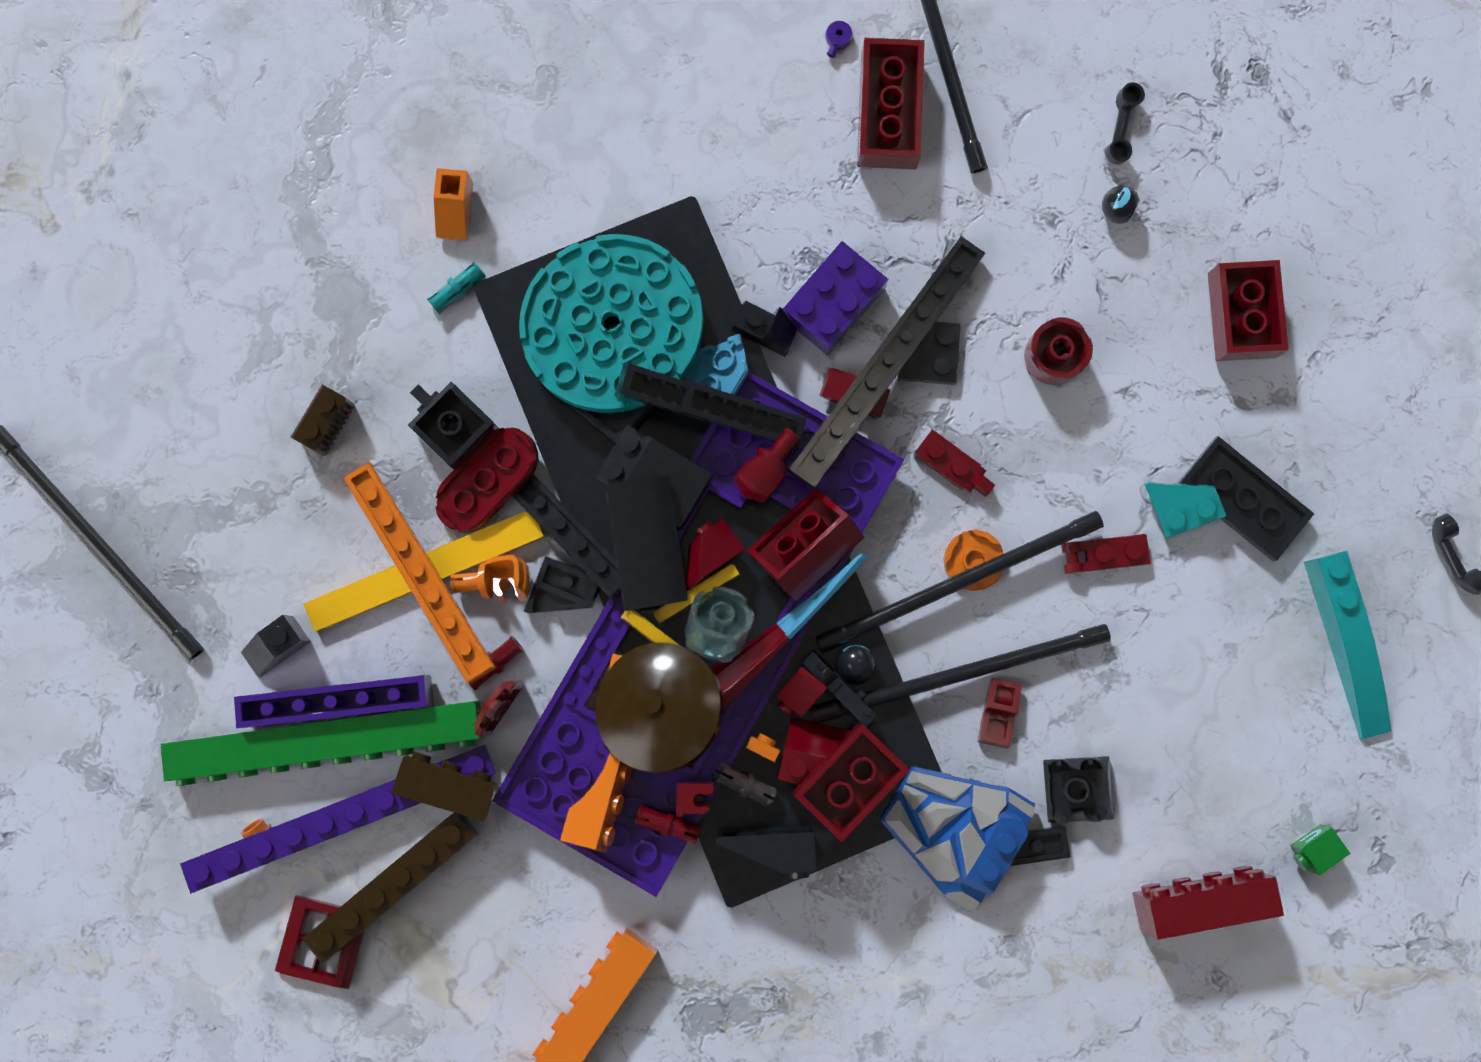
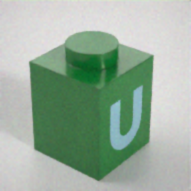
(1319, 850)

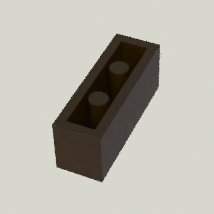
(445, 786)

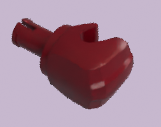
(767, 470)

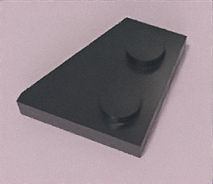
(935, 357)
(561, 588)

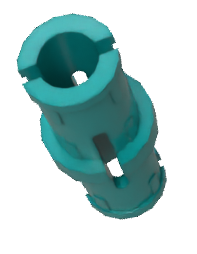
(456, 287)

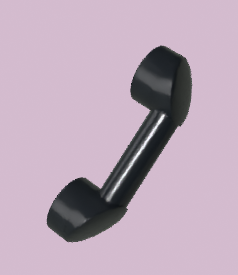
(1126, 100)
(1443, 530)

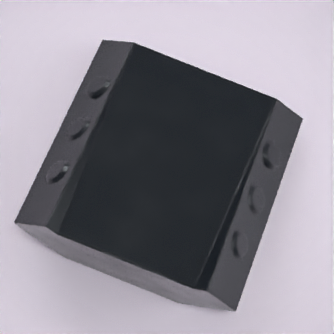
(1079, 789)

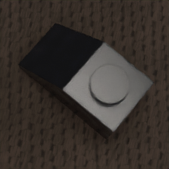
(274, 644)

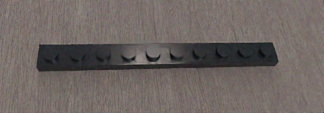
(886, 363)

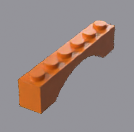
(593, 816)

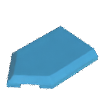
(720, 366)

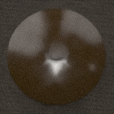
(659, 708)

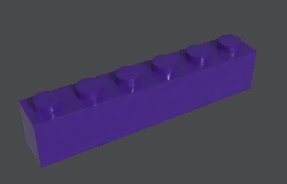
(333, 701)

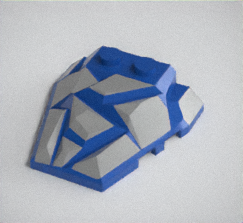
(959, 831)

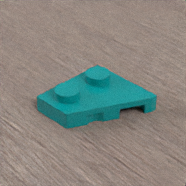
(1184, 506)

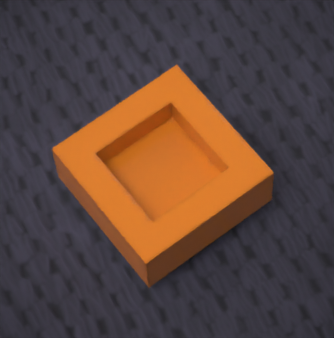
(763, 746)

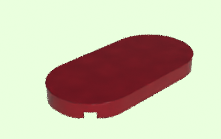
(486, 479)

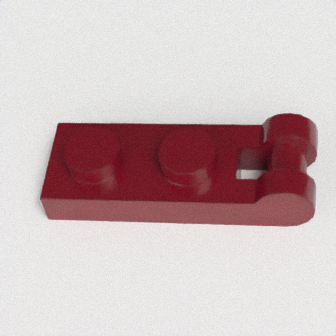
(1107, 553)

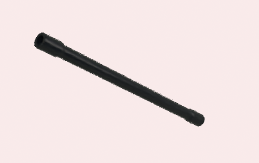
(972, 147)
(1075, 529)
(179, 635)
(1082, 639)

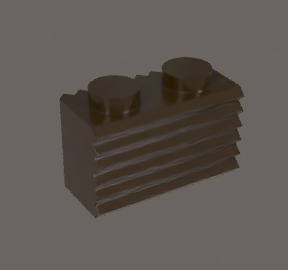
(323, 420)

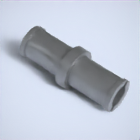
(744, 784)

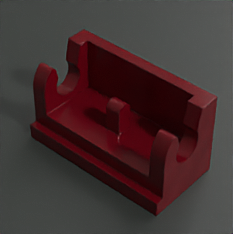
(687, 799)

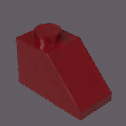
(711, 551)
(800, 693)

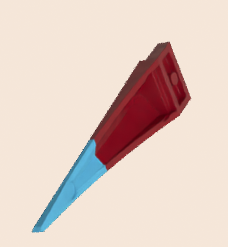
(758, 652)

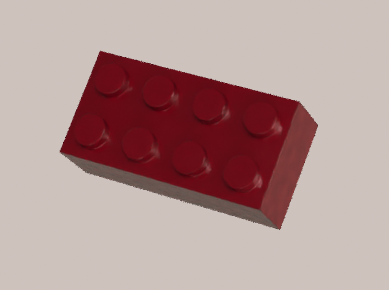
(890, 103)
(1207, 902)

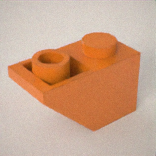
(452, 204)

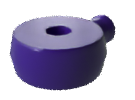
(838, 42)

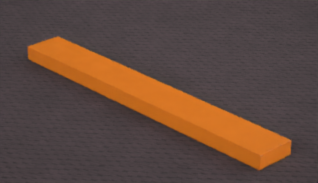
(419, 573)

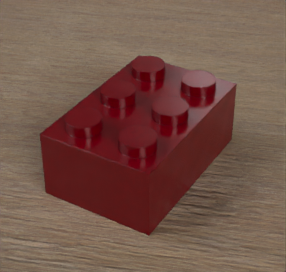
(1247, 310)
(850, 781)

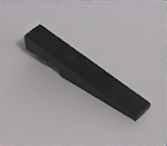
(706, 403)

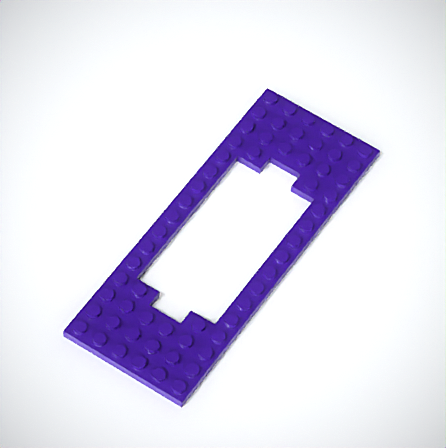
(566, 746)

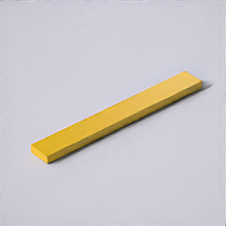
(447, 559)

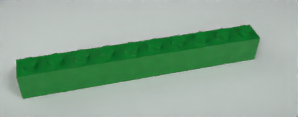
(320, 741)

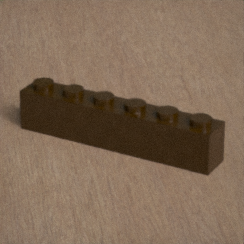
(390, 887)

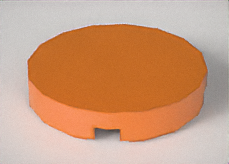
(969, 551)

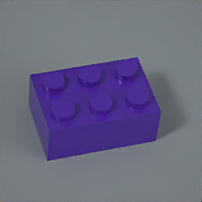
(835, 297)

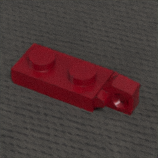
(953, 464)

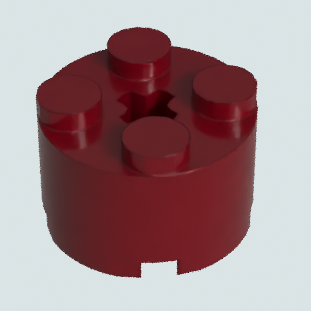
(1072, 343)

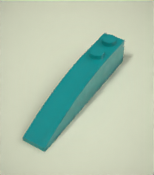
(1350, 641)

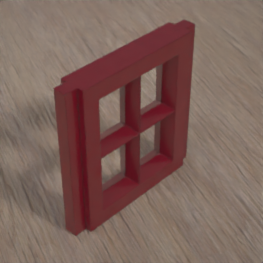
(292, 941)

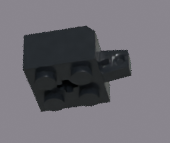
(438, 412)

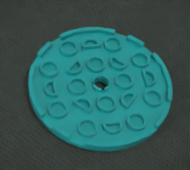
(599, 280)

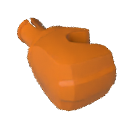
(495, 577)

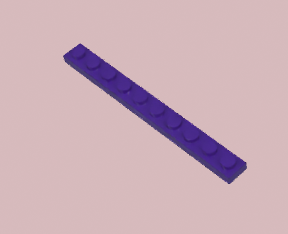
(311, 829)

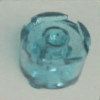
(718, 624)

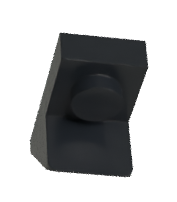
(767, 329)

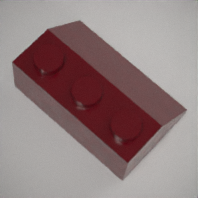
(806, 543)
(806, 748)

